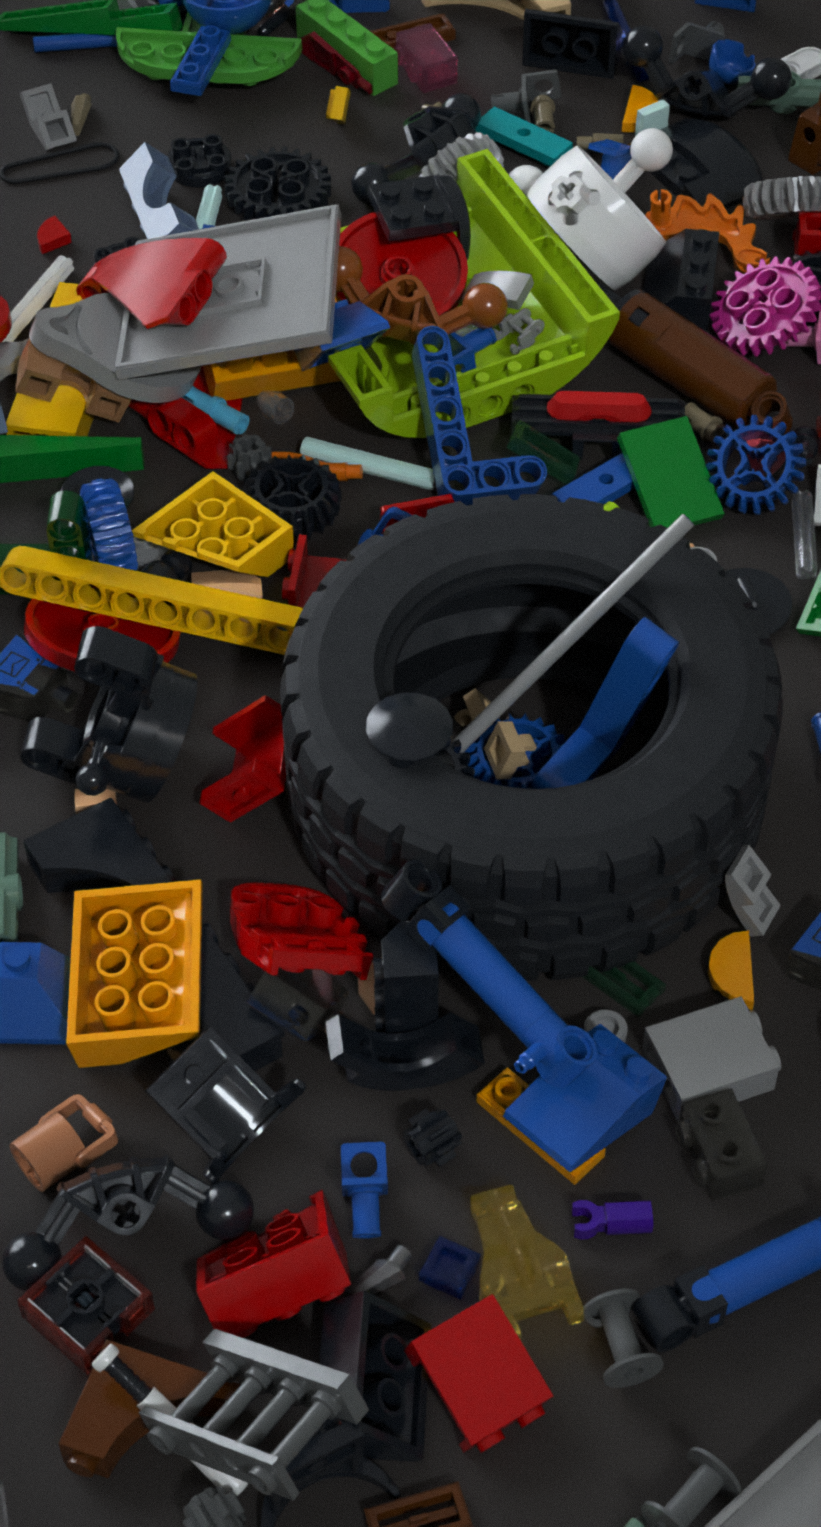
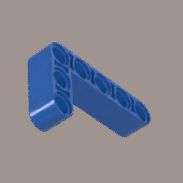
(454, 432)
(613, 709)

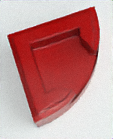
(52, 235)

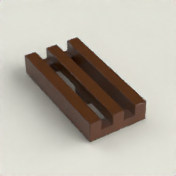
(422, 1500)

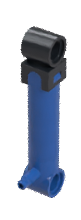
(441, 922)
(705, 1297)

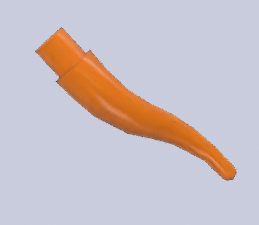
(342, 470)

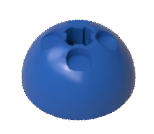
(228, 14)

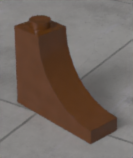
(108, 1417)

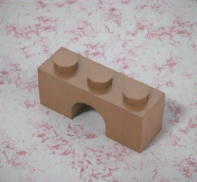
(41, 375)

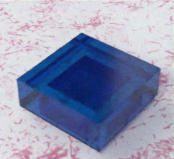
(450, 1267)

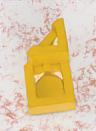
(338, 104)

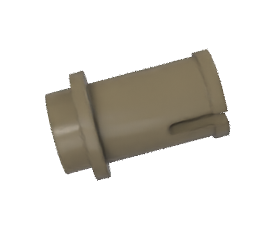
(542, 110)
(703, 423)

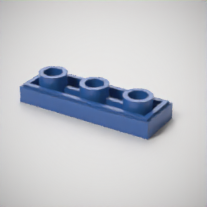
(200, 60)
(600, 484)

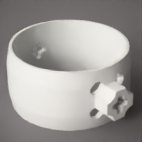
(596, 218)

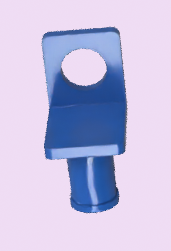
(614, 156)
(465, 347)
(364, 1190)

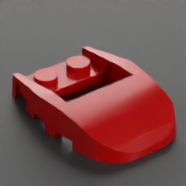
(296, 930)

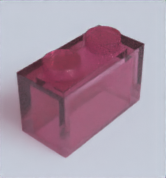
(426, 58)

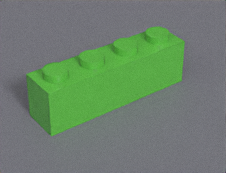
(359, 46)

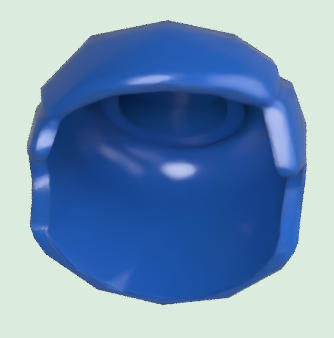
(730, 61)

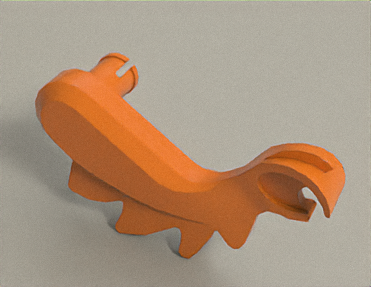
(688, 214)

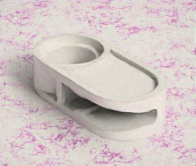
(805, 62)

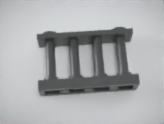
(260, 1371)

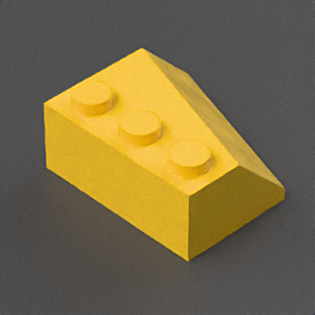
(221, 527)

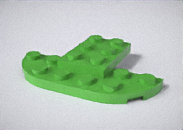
(244, 61)

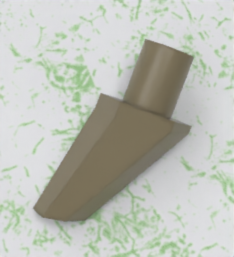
(79, 111)
(583, 141)

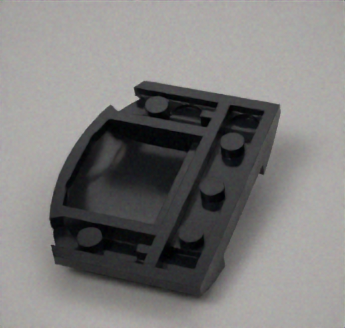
(707, 162)

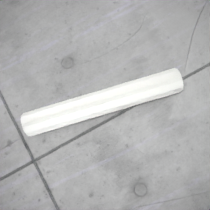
(39, 295)

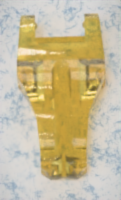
(520, 1264)

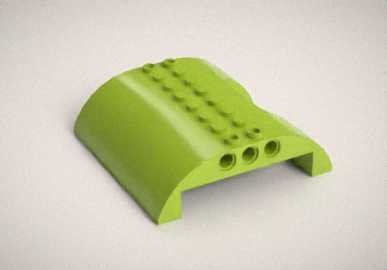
(504, 237)

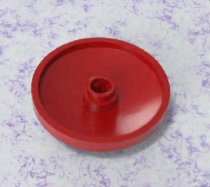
(433, 259)
(57, 631)

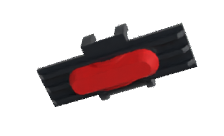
(592, 415)

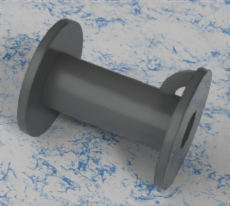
(612, 1313)
(707, 1480)

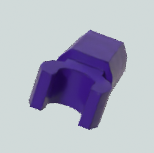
(613, 1218)

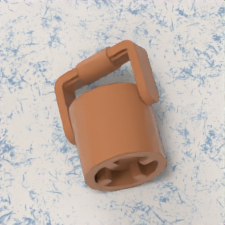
(54, 1147)

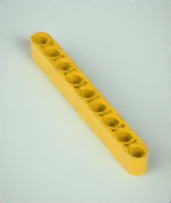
(151, 592)

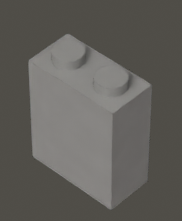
(712, 1053)

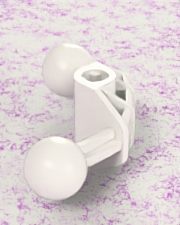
(649, 152)

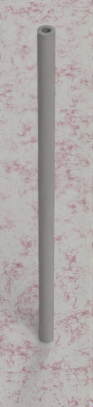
(574, 631)

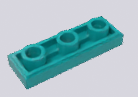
(523, 136)

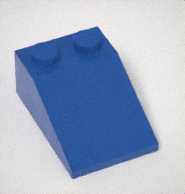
(352, 326)
(592, 1110)

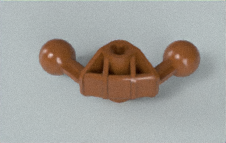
(409, 305)

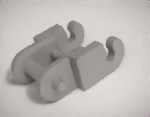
(513, 323)

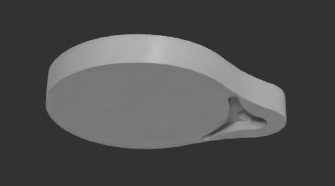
(88, 340)

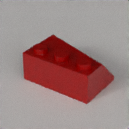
(274, 1271)

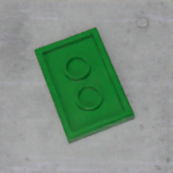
(670, 473)

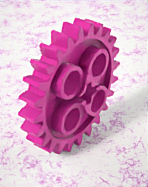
(766, 306)

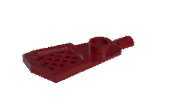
(330, 60)

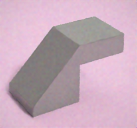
(46, 118)

